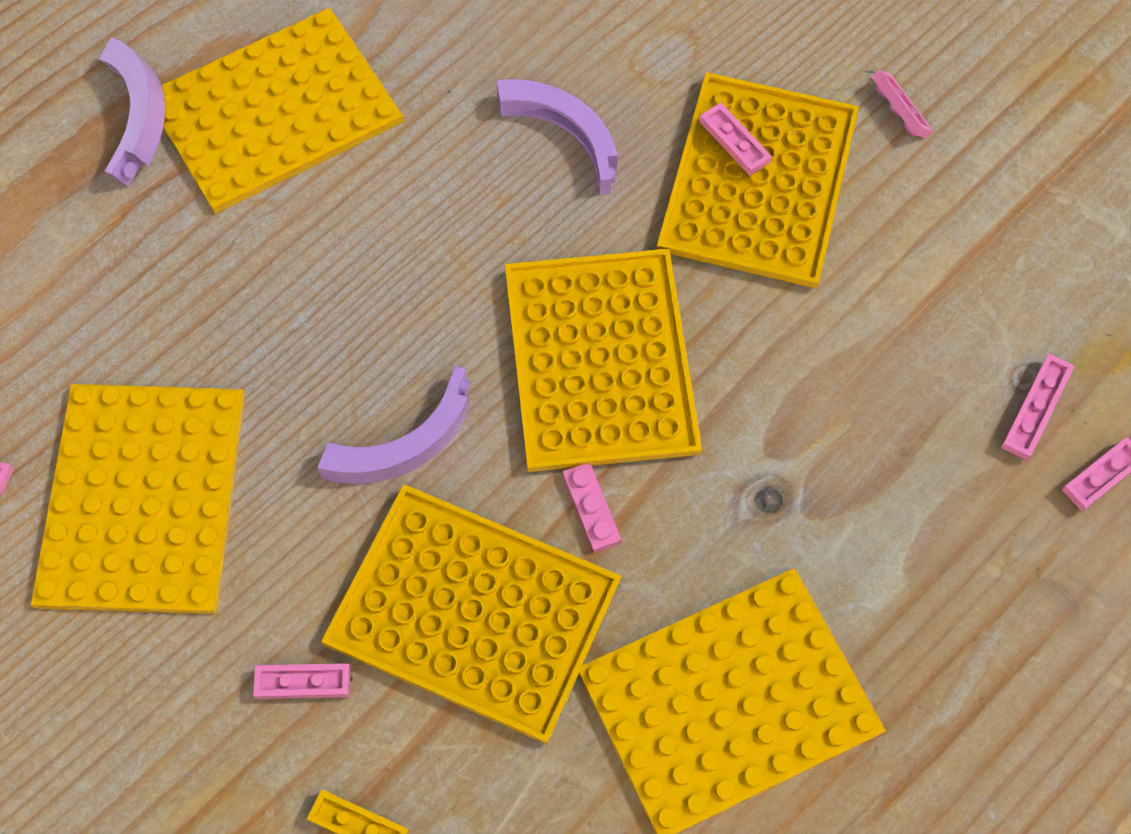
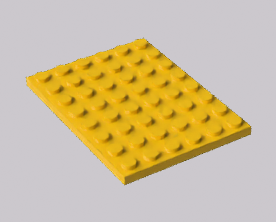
(275, 109)
(783, 213)
(601, 360)
(140, 500)
(473, 613)
(729, 703)

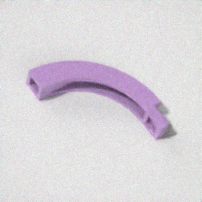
(565, 110)
(145, 112)
(404, 454)

